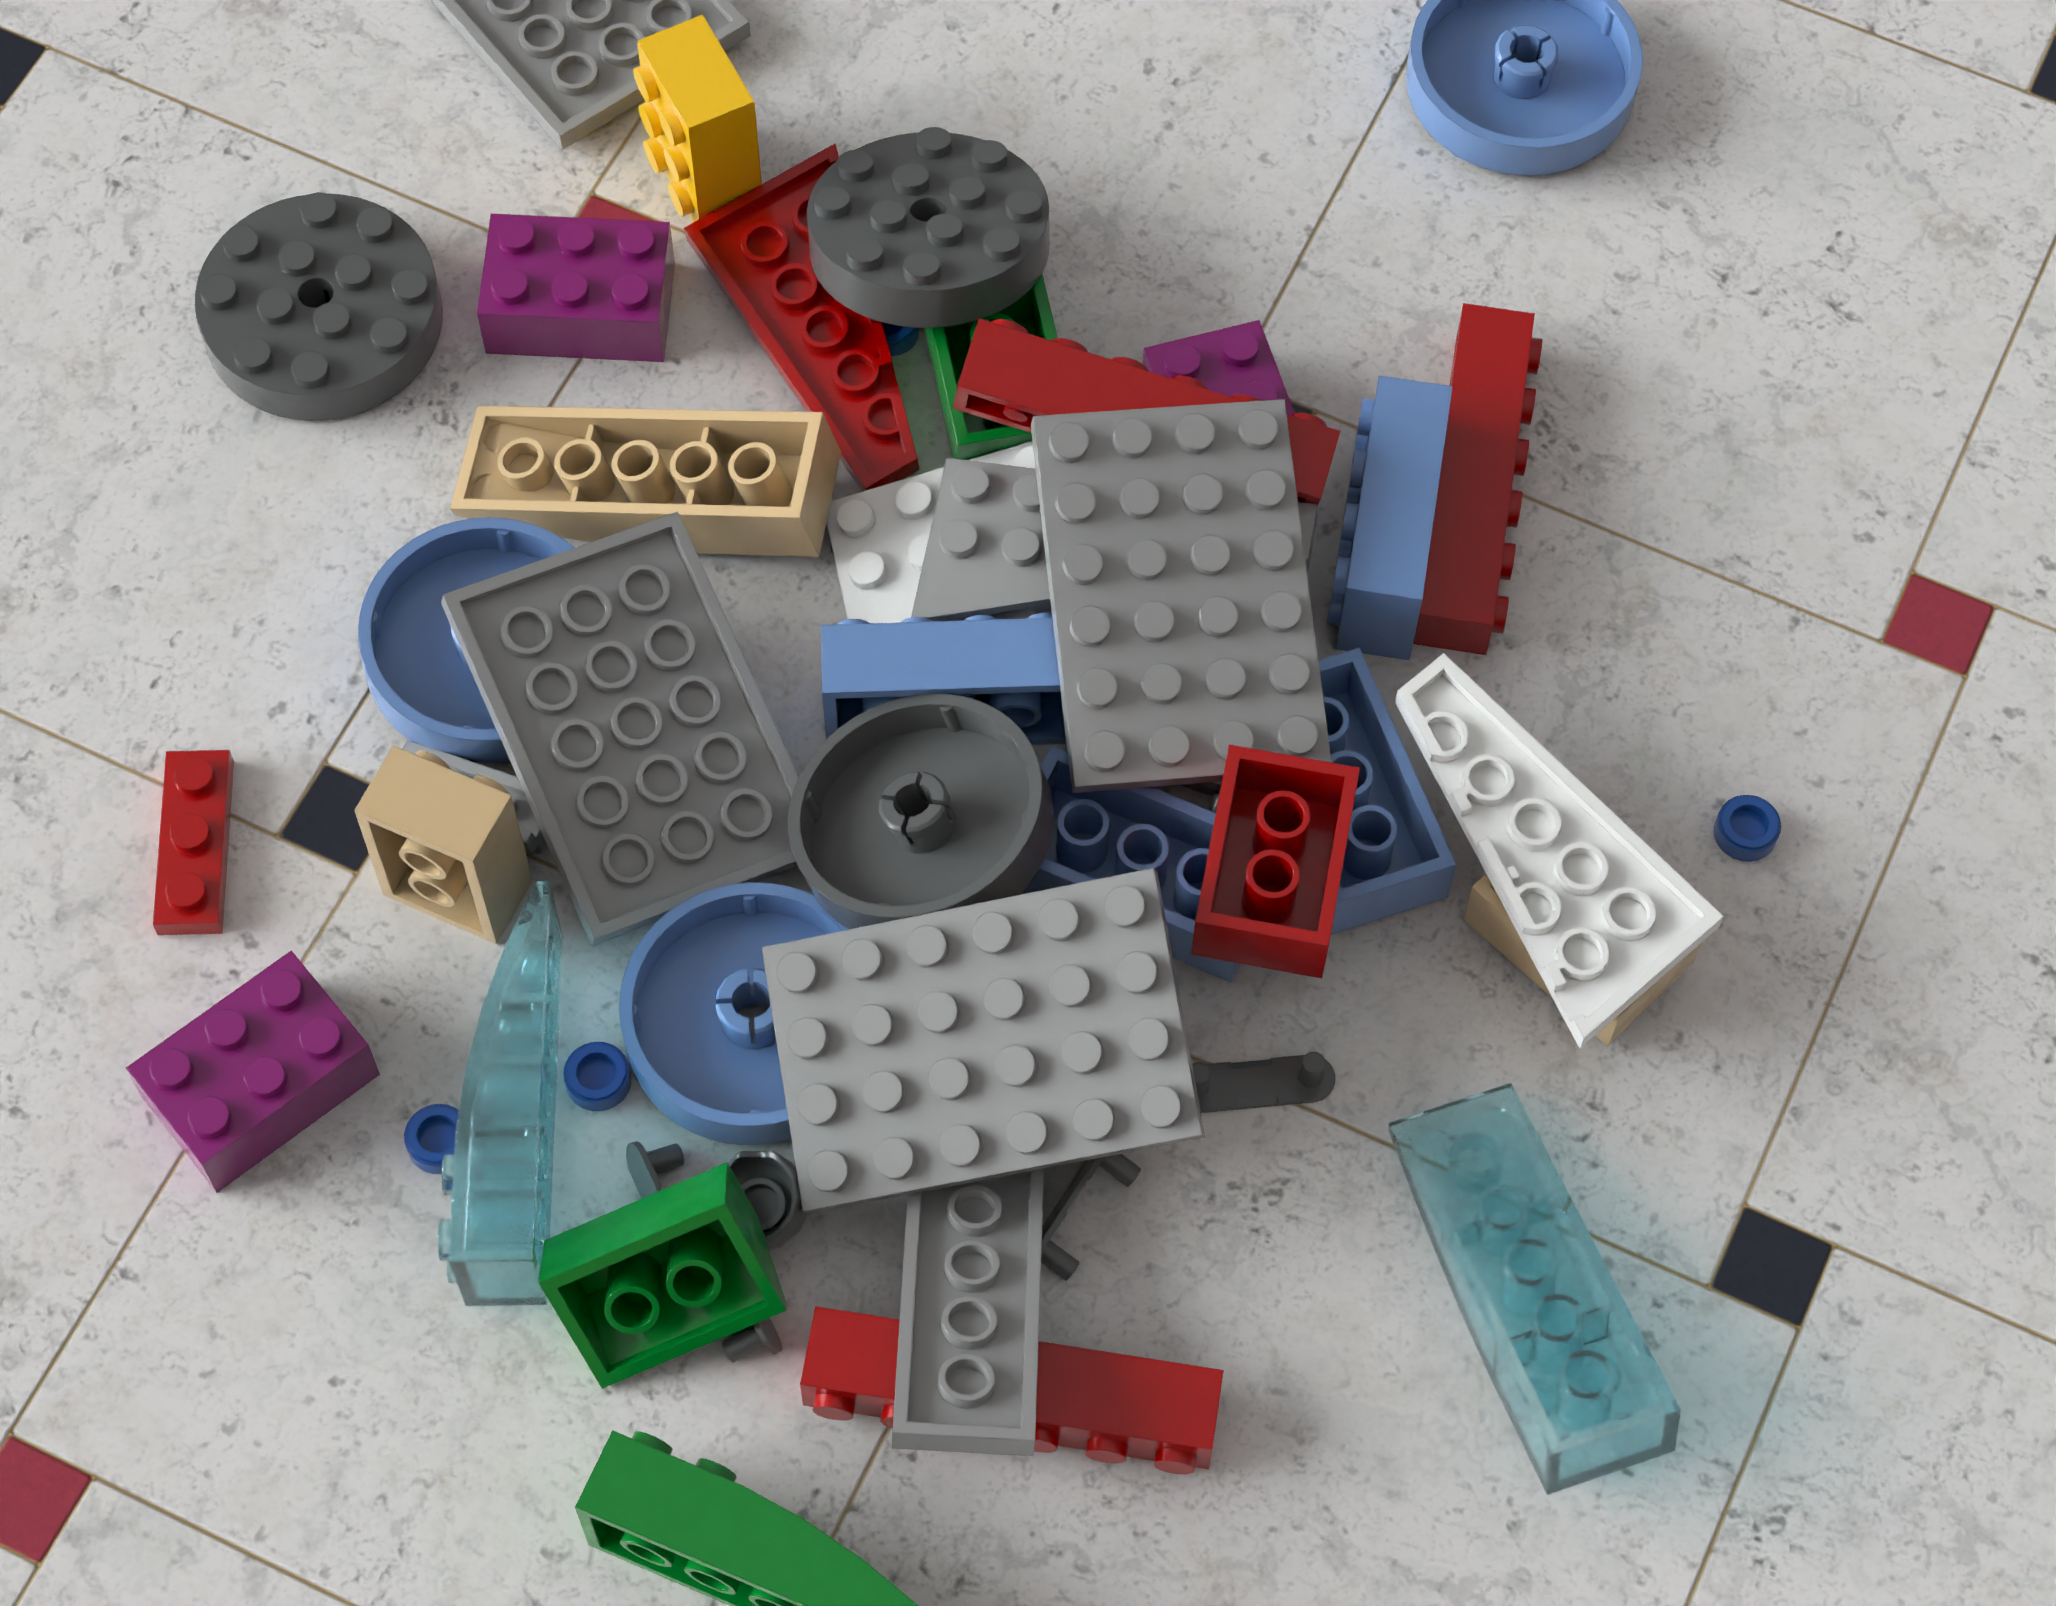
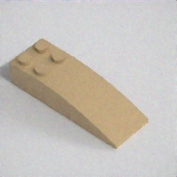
(591, 472)

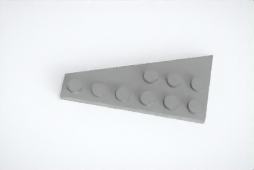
(990, 545)

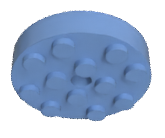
(1524, 80)
(410, 646)
(685, 1002)

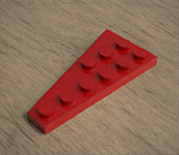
(820, 347)

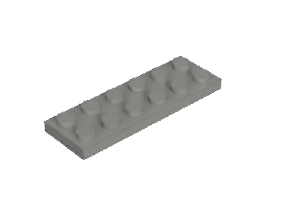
(970, 1318)

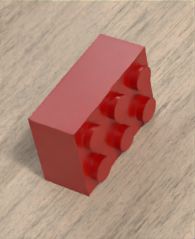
(1275, 861)

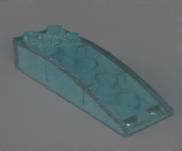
(507, 1122)
(1535, 1291)

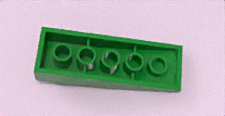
(717, 1533)

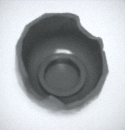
(773, 1192)

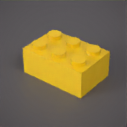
(697, 118)

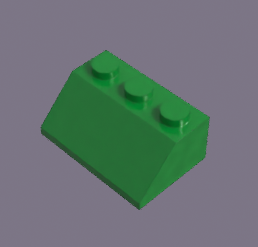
(662, 1275)

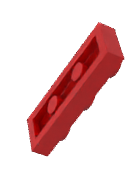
(193, 842)

